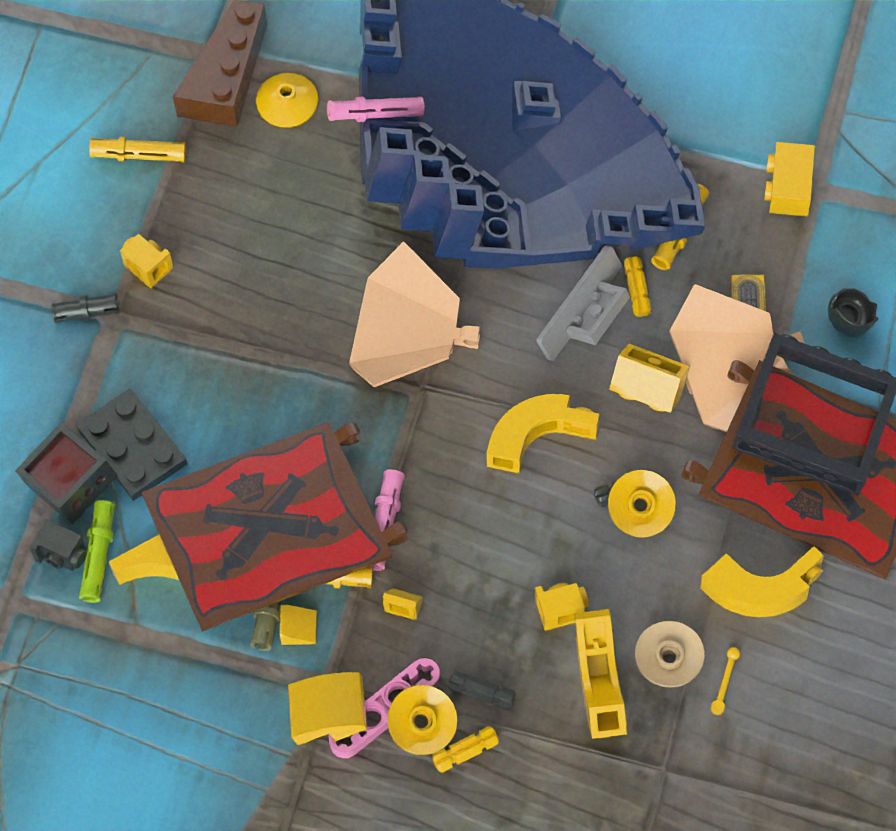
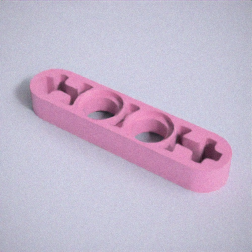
(380, 703)

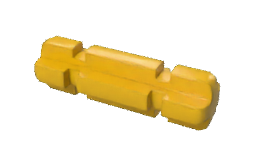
(637, 286)
(465, 749)

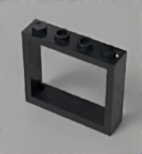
(800, 458)

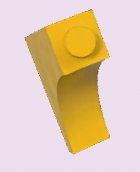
(143, 561)

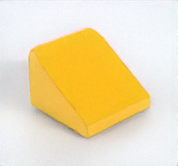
(402, 603)
(297, 625)

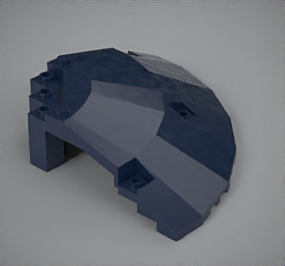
(520, 139)

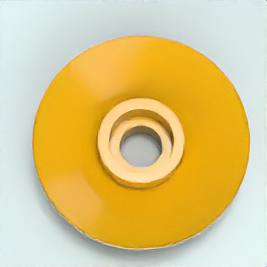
(291, 109)
(658, 499)
(425, 702)

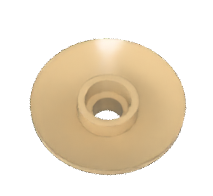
(671, 639)

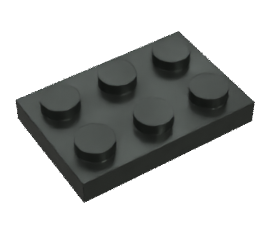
(132, 443)

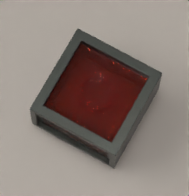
(66, 473)

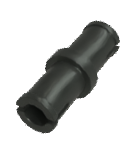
(85, 308)

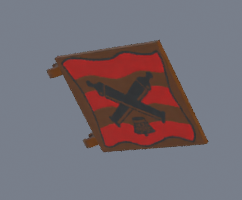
(832, 520)
(269, 524)

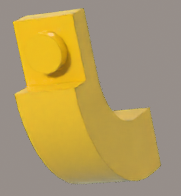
(533, 419)
(757, 595)
(599, 674)

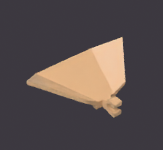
(406, 320)
(708, 338)

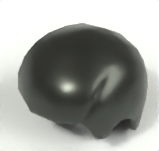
(852, 312)

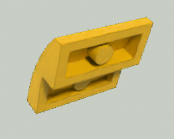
(327, 706)

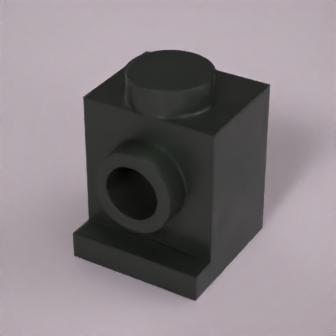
(58, 547)

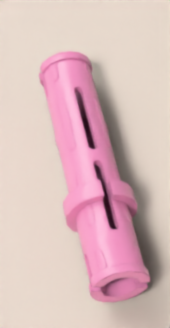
(375, 108)
(388, 503)

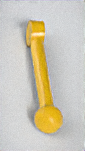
(718, 705)

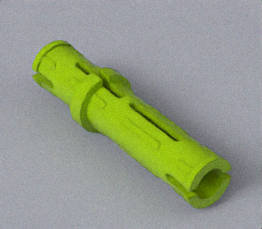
(99, 537)

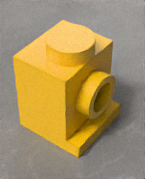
(146, 260)
(560, 604)

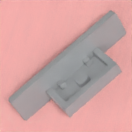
(587, 308)

